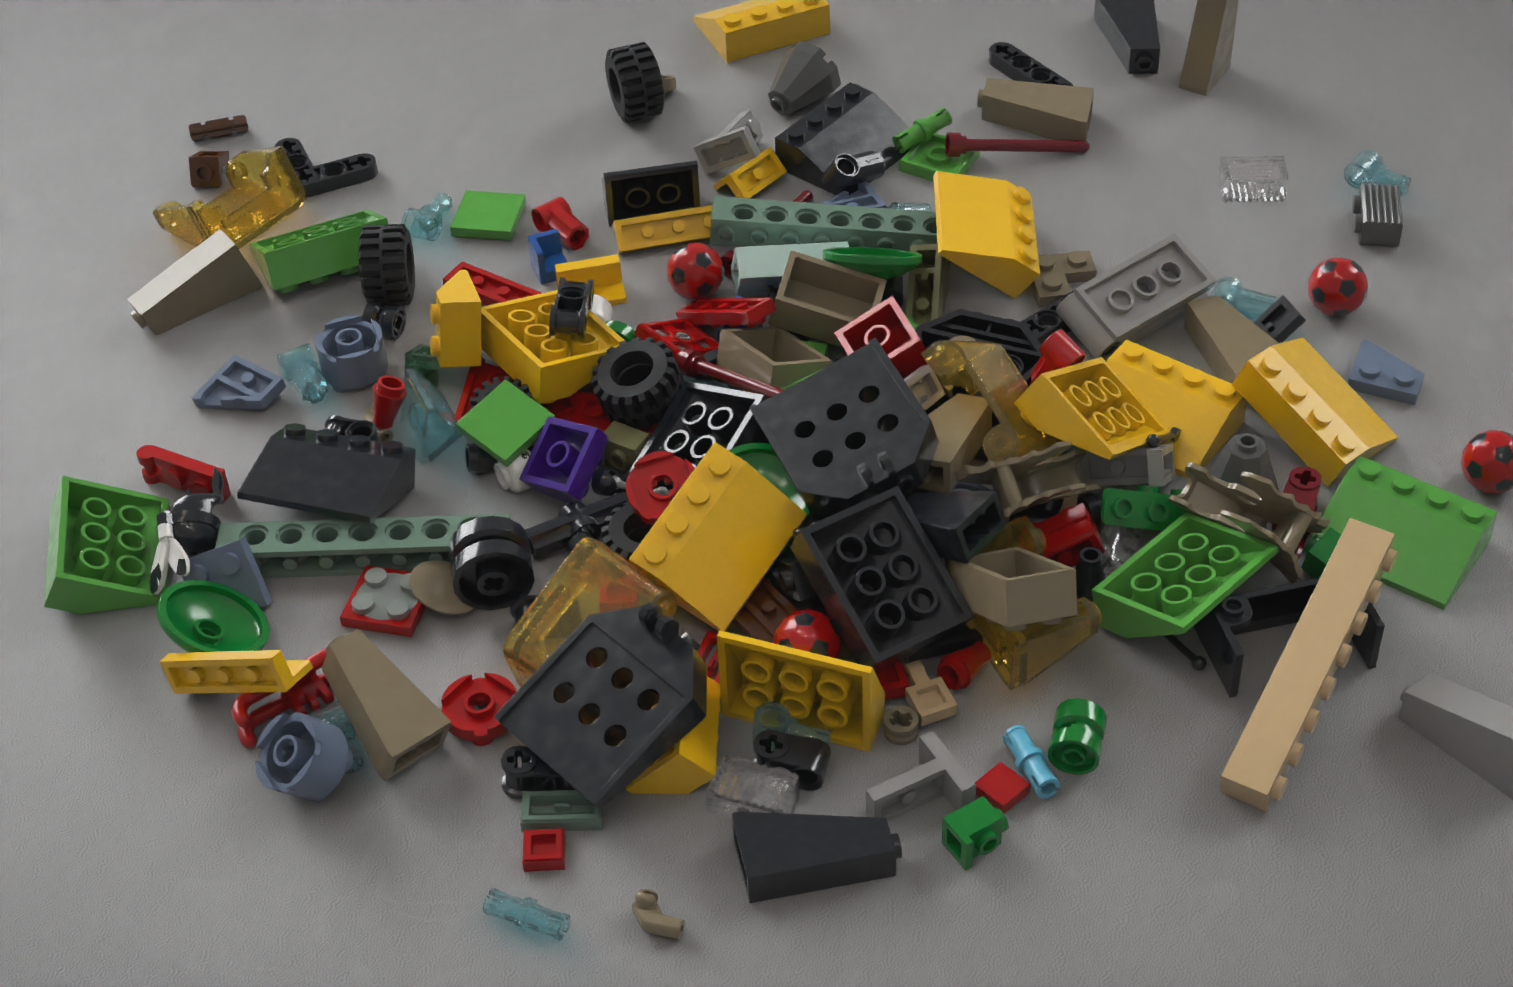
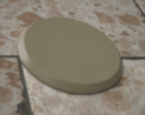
(434, 588)

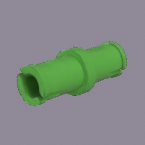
(922, 130)

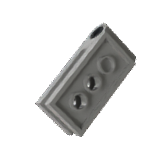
(1135, 297)

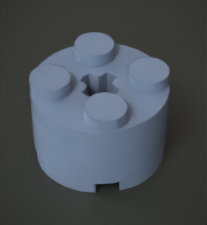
(351, 353)
(302, 756)

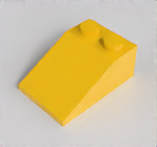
(457, 323)

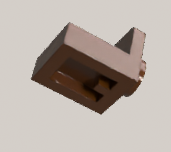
(206, 168)

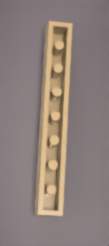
(1308, 666)

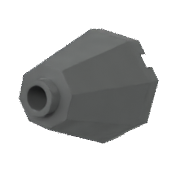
(802, 79)
(1243, 454)

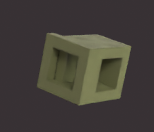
(623, 446)

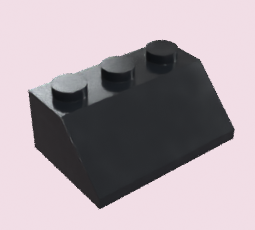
(650, 190)

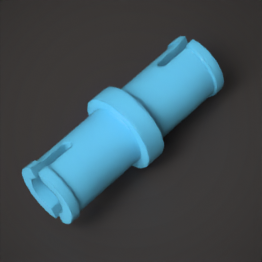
(1031, 761)

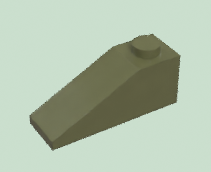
(927, 285)

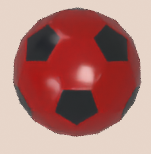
(695, 271)
(1338, 286)
(1489, 461)
(809, 632)

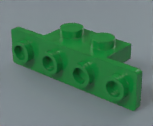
(1139, 508)

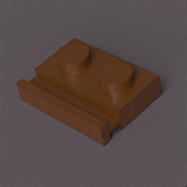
(763, 612)

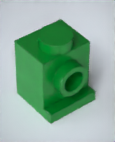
(973, 831)

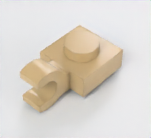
(928, 697)

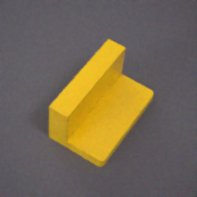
(753, 174)
(604, 272)

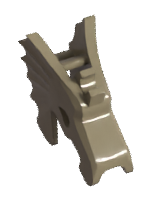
(1031, 478)
(1251, 511)

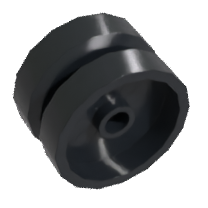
(490, 562)

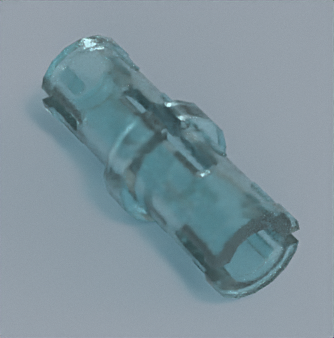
(526, 914)

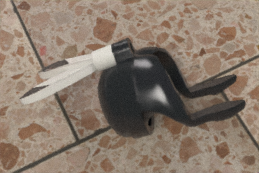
(186, 532)

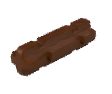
(218, 127)

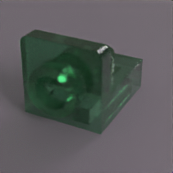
(422, 362)

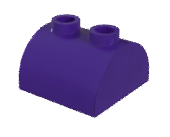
(564, 459)

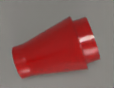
(387, 400)
(963, 665)

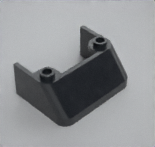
(1266, 610)

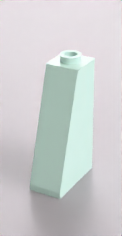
(761, 266)

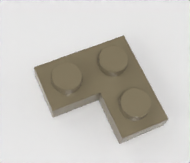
(1058, 271)

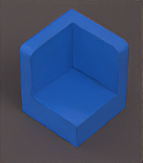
(544, 253)

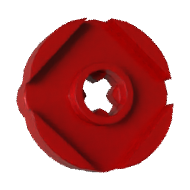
(644, 479)
(473, 724)

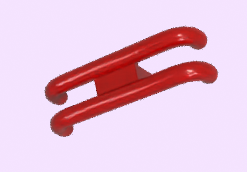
(303, 692)

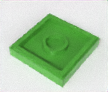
(929, 157)
(488, 215)
(504, 423)

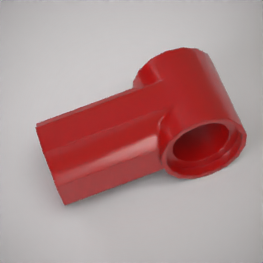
(558, 215)
(1057, 352)

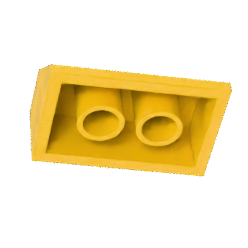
(690, 760)

